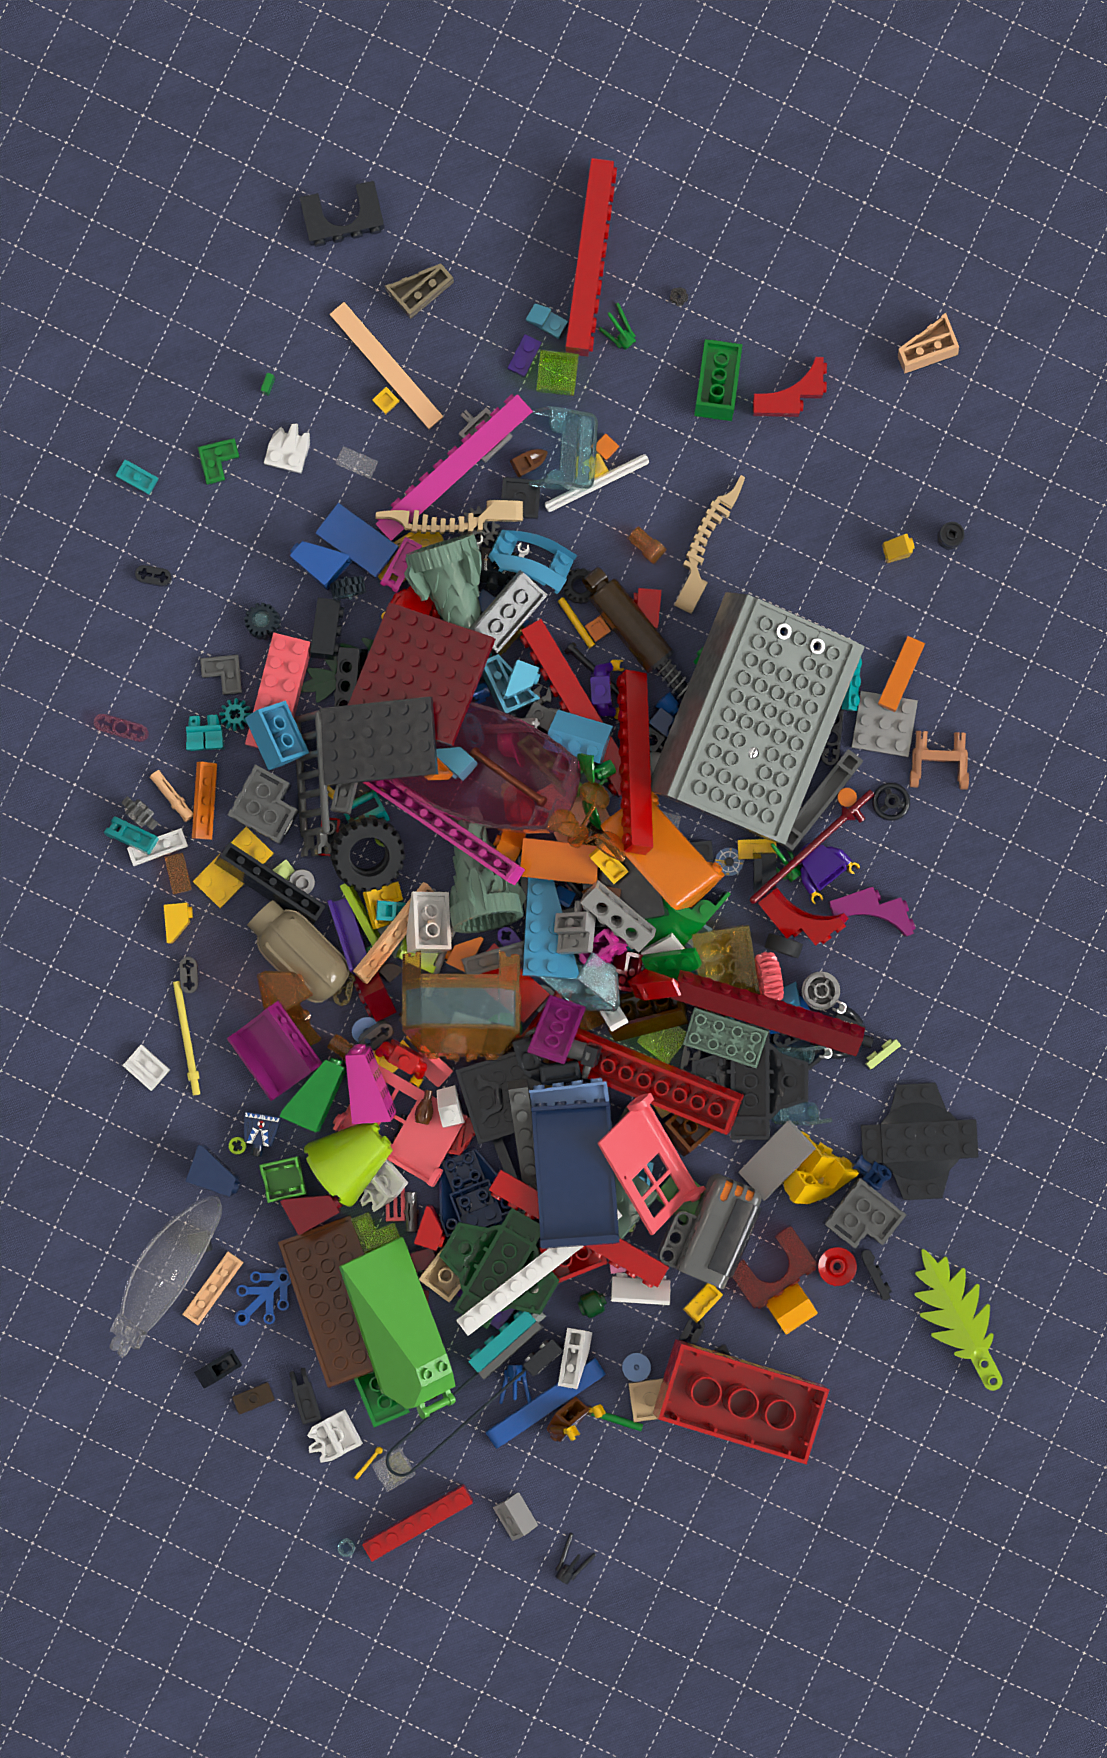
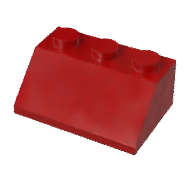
(430, 1230)

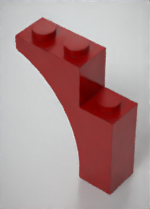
(788, 402)
(793, 920)

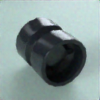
(950, 535)

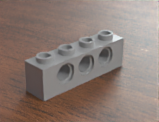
(615, 906)

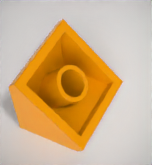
(791, 1308)

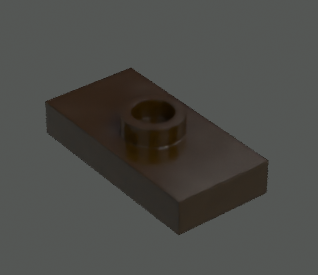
(253, 1398)

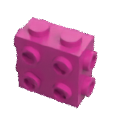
(606, 946)

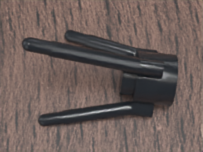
(567, 1572)

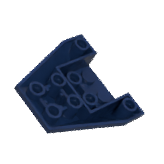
(466, 1192)

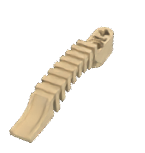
(496, 511)
(695, 585)

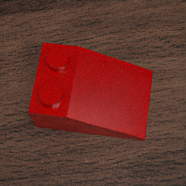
(577, 1264)

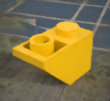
(898, 548)

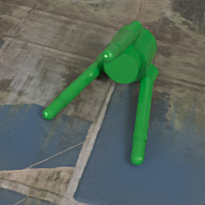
(625, 338)
(793, 874)

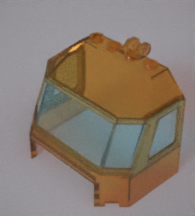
(461, 1011)

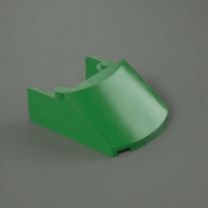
(684, 921)

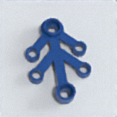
(265, 1293)

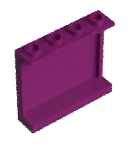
(274, 1051)

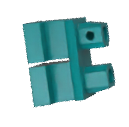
(197, 734)

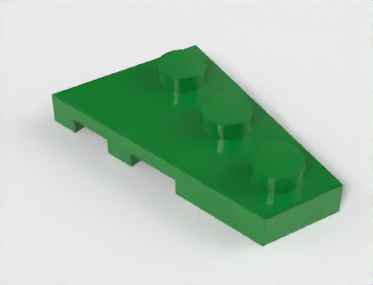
(671, 962)

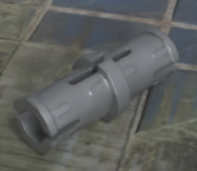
(411, 1211)

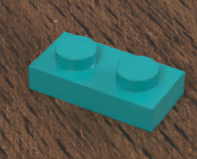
(137, 477)

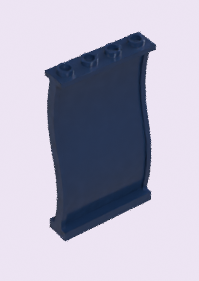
(573, 1175)

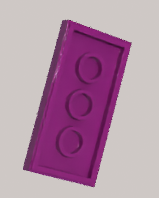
(556, 1029)

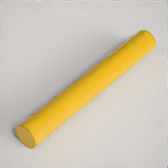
(575, 621)

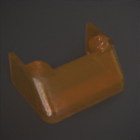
(289, 991)

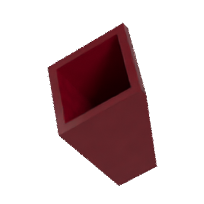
(310, 1211)

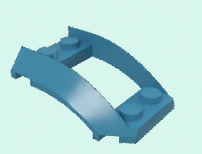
(553, 576)

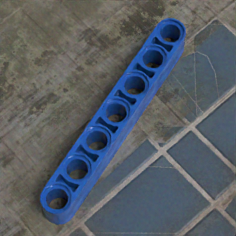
(542, 1406)

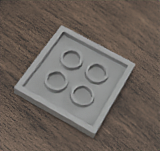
(882, 729)

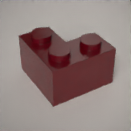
(627, 967)
(375, 996)

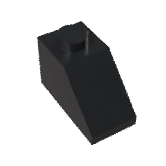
(218, 1368)

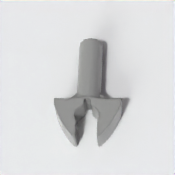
(547, 697)

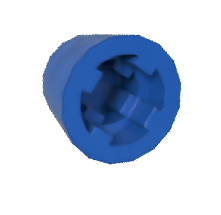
(668, 704)

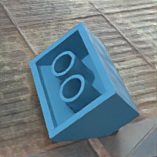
(581, 734)
(276, 735)

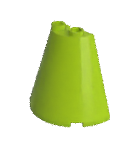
(348, 1160)

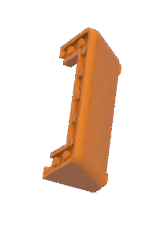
(673, 863)

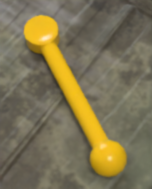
(378, 1450)

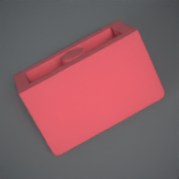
(437, 1070)

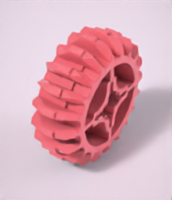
(769, 975)

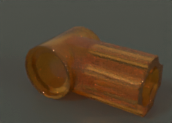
(650, 548)
(340, 1046)

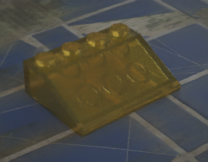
(728, 956)

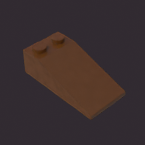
(685, 1133)

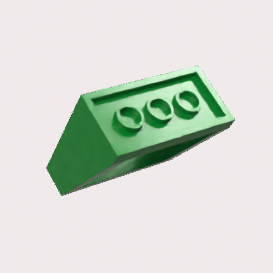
(316, 1096)

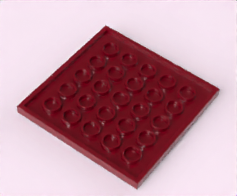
(424, 658)

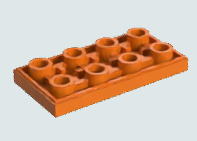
(558, 861)

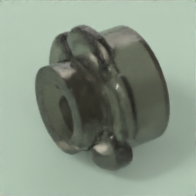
(678, 301)

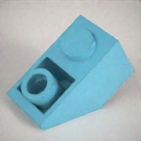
(457, 761)

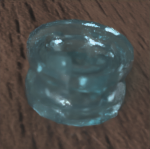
(341, 1550)

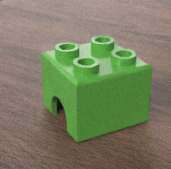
(283, 1179)

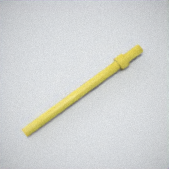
(193, 1075)

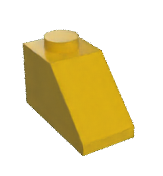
(176, 919)

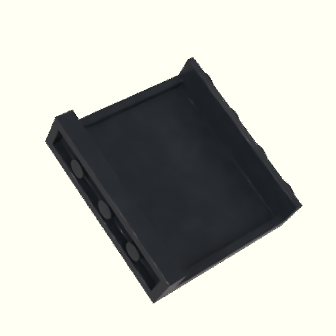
(635, 892)

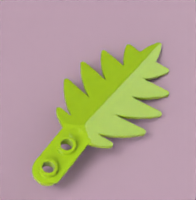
(958, 1315)

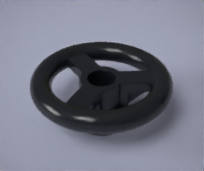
(887, 787)

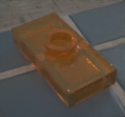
(178, 873)

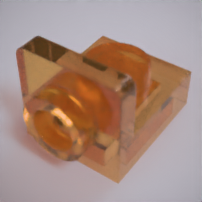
(591, 1020)

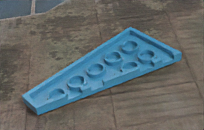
(540, 940)

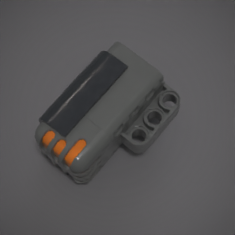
(716, 1234)

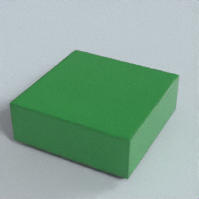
(267, 384)

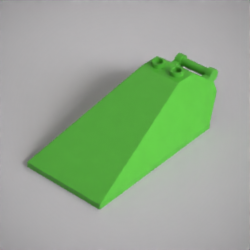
(399, 1328)

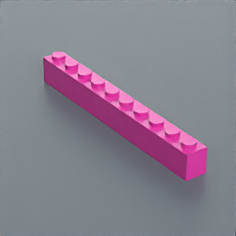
(458, 462)
(451, 831)

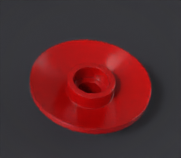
(847, 1266)

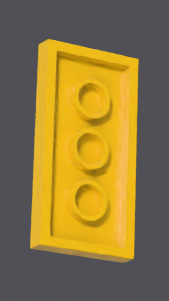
(220, 884)

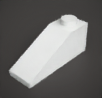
(574, 1357)

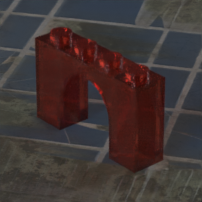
(799, 1262)

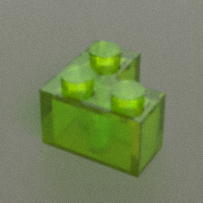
(370, 1236)

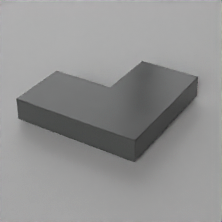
(226, 667)

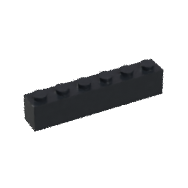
(268, 882)

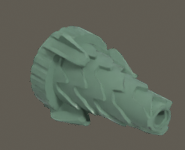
(450, 576)
(481, 897)

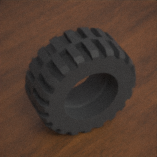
(382, 872)

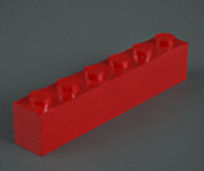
(417, 1522)

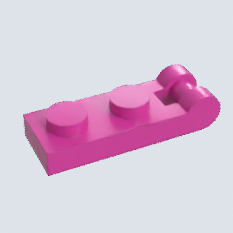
(398, 565)

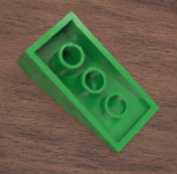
(718, 380)
(378, 1405)

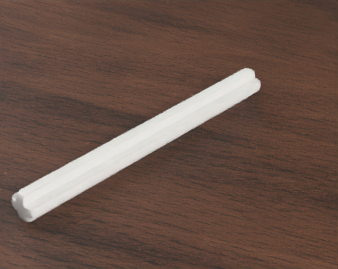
(598, 482)

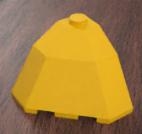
(818, 1175)

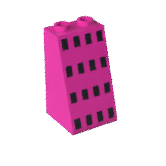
(367, 1088)

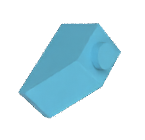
(521, 679)

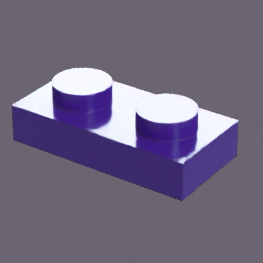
(524, 355)

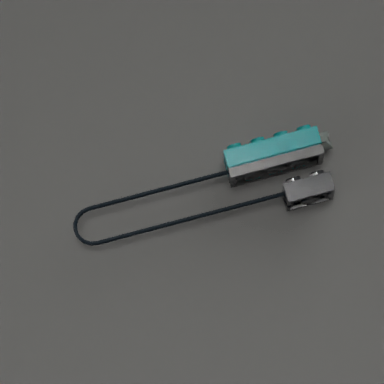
(492, 1356)

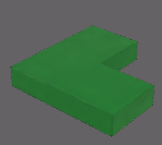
(212, 456)

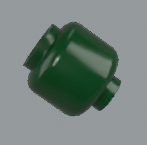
(592, 1304)

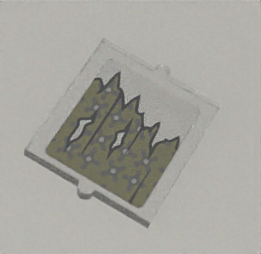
(399, 1464)

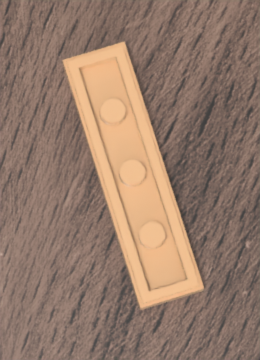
(213, 1288)

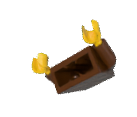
(569, 1417)

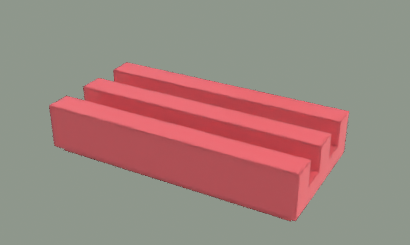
(396, 1218)

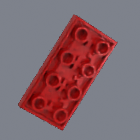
(531, 993)

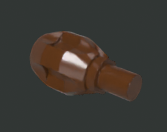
(424, 1110)

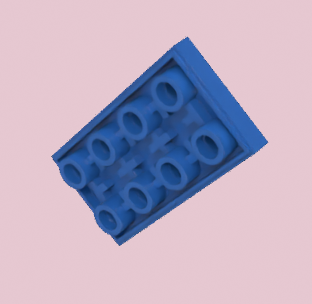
(357, 539)

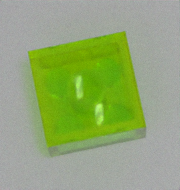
(557, 372)

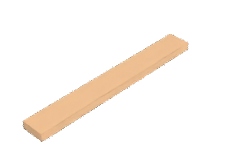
(386, 365)

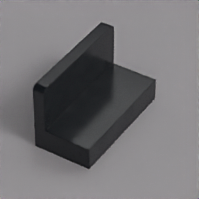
(763, 869)

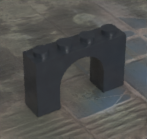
(322, 231)

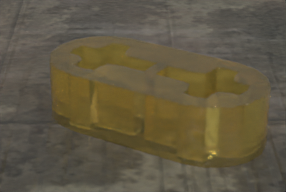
(348, 992)

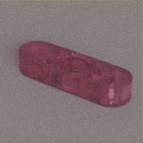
(108, 718)

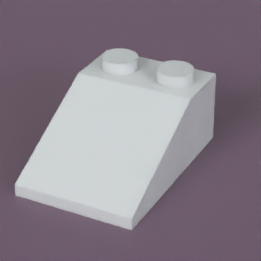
(429, 923)

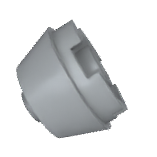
(821, 990)

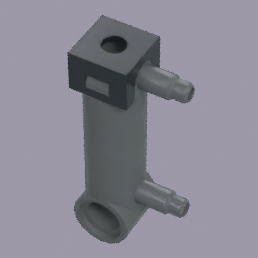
(586, 1053)

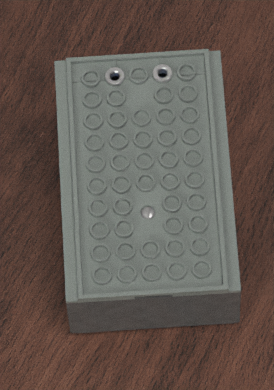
(755, 717)

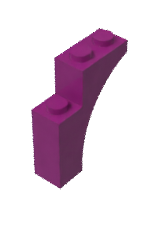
(866, 903)

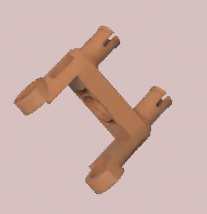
(922, 753)

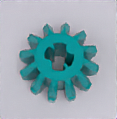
(228, 716)

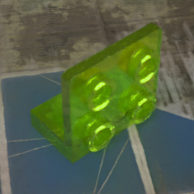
(663, 1043)

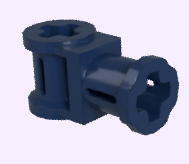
(872, 1172)

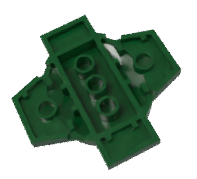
(491, 1256)

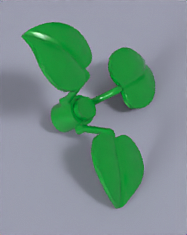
(591, 772)

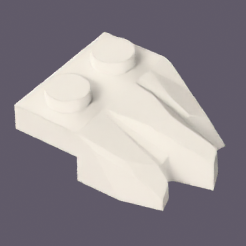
(288, 450)
(384, 1186)
(334, 1436)

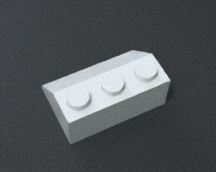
(634, 1291)

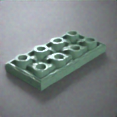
(725, 1037)

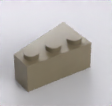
(420, 289)

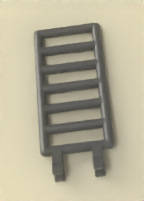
(320, 832)

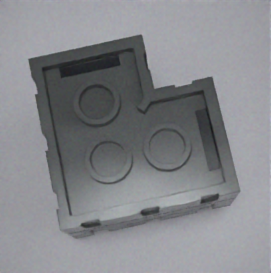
(262, 805)
(863, 1213)

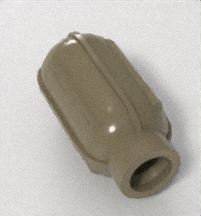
(297, 946)

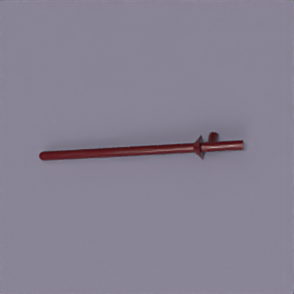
(847, 814)

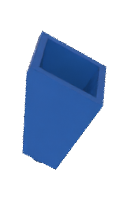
(320, 562)

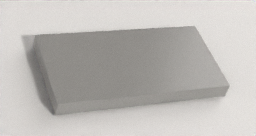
(777, 1160)

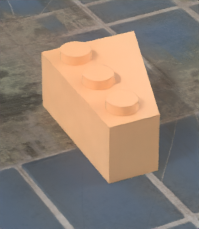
(929, 347)

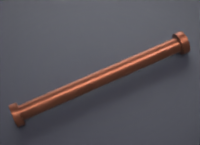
(475, 753)

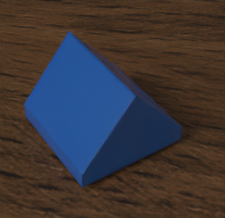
(565, 896)

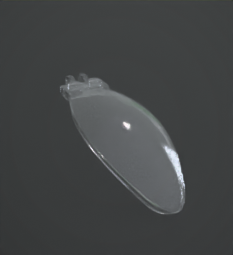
(163, 1272)

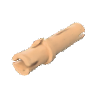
(177, 802)

